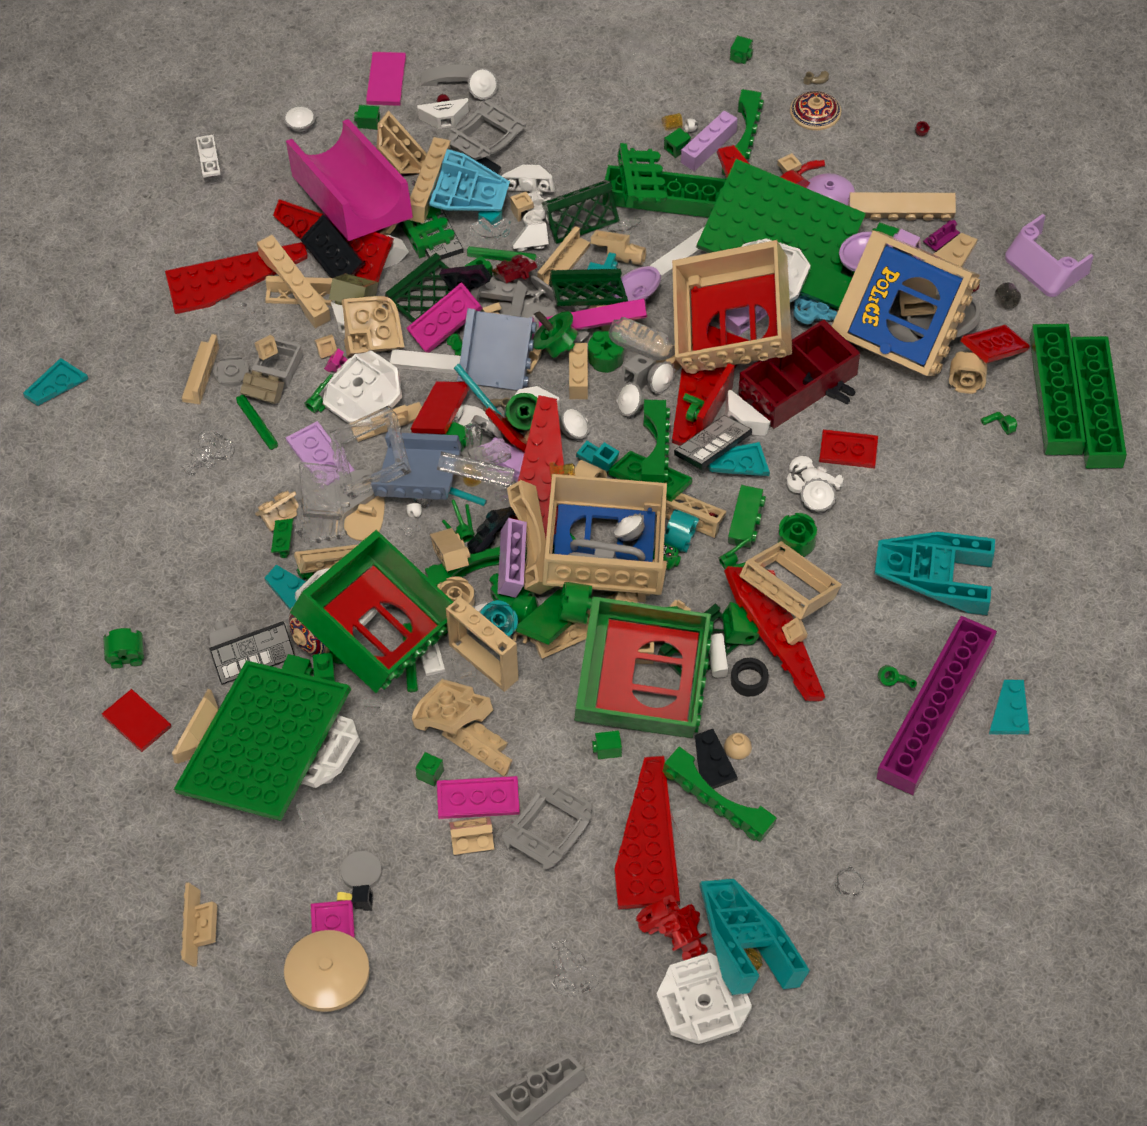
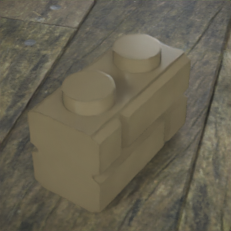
(262, 387)

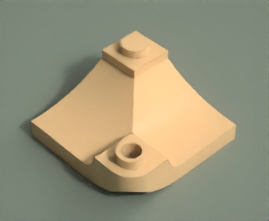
(371, 325)
(450, 707)

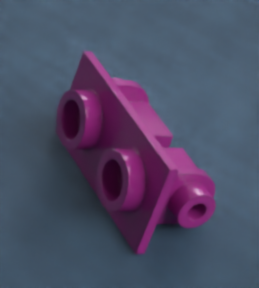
(942, 235)

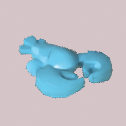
(815, 310)

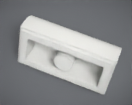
(718, 656)

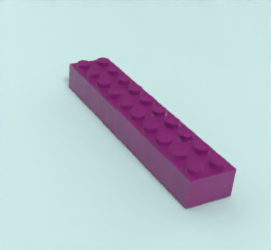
(936, 705)

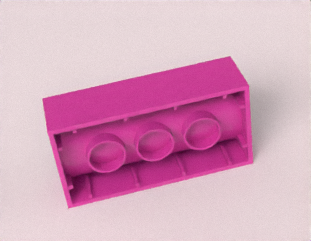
(352, 184)

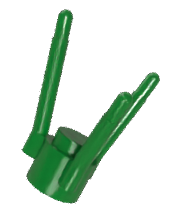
(315, 401)
(465, 531)
(731, 558)

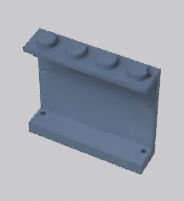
(497, 349)
(423, 457)

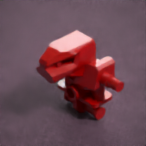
(674, 923)

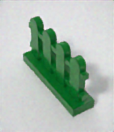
(630, 182)
(428, 242)

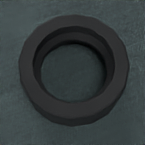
(749, 690)

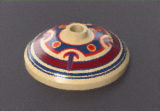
(815, 110)
(305, 639)

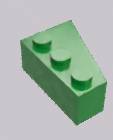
(746, 515)

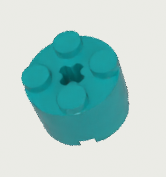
(680, 530)
(502, 614)

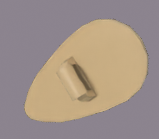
(365, 519)

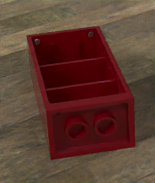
(777, 384)

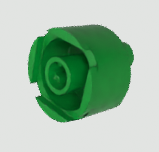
(603, 353)
(512, 411)
(798, 533)
(575, 602)
(123, 648)

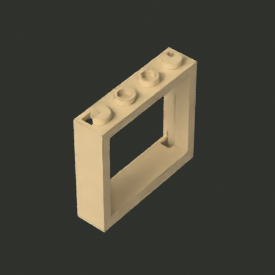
(782, 593)
(463, 617)

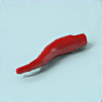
(815, 164)

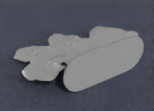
(530, 307)

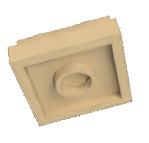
(471, 835)

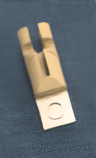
(620, 246)

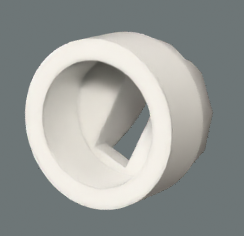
(689, 125)
(414, 510)

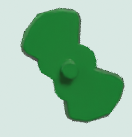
(456, 343)

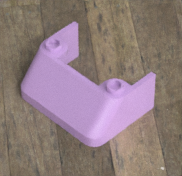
(1039, 266)

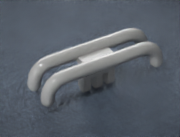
(604, 549)

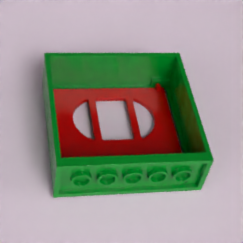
(388, 581)
(615, 700)

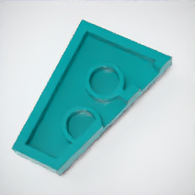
(54, 381)
(742, 459)

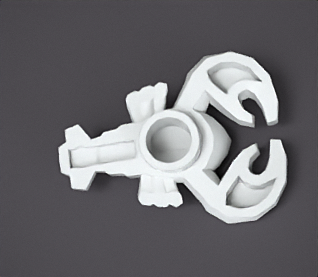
(537, 213)
(804, 462)

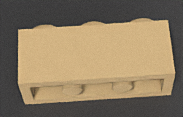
(578, 372)
(450, 549)

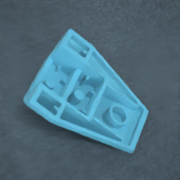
(468, 185)

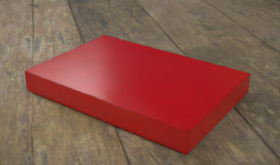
(509, 432)
(848, 448)
(136, 720)

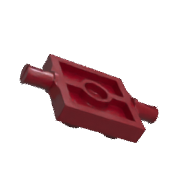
(516, 268)

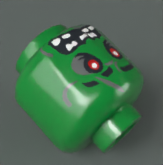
(670, 555)

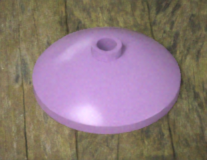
(832, 186)
(853, 248)
(640, 283)

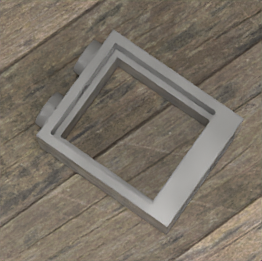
(285, 348)

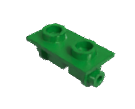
(282, 537)

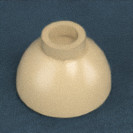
(737, 746)

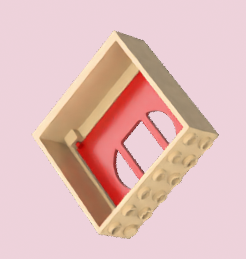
(724, 282)

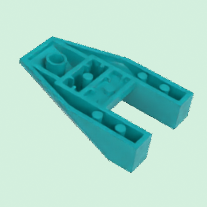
(927, 566)
(741, 923)

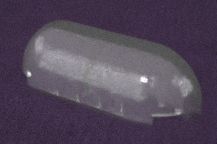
(641, 339)

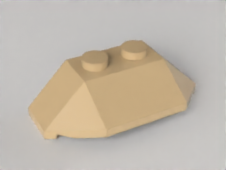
(399, 146)
(196, 728)

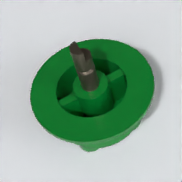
(555, 334)

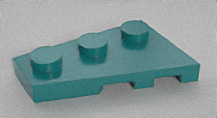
(284, 584)
(1011, 710)

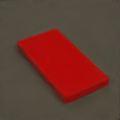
(995, 343)
(715, 399)
(440, 407)

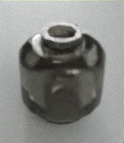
(1007, 295)

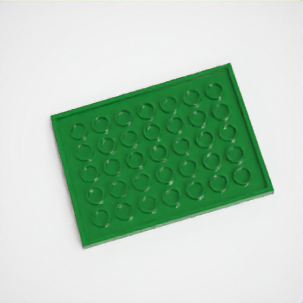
(766, 206)
(263, 740)

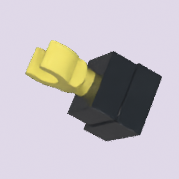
(361, 897)

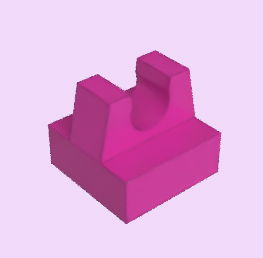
(335, 360)

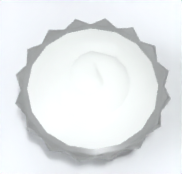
(482, 83)
(299, 118)
(661, 377)
(630, 399)
(574, 423)
(818, 494)
(629, 528)

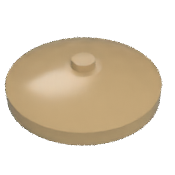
(326, 970)

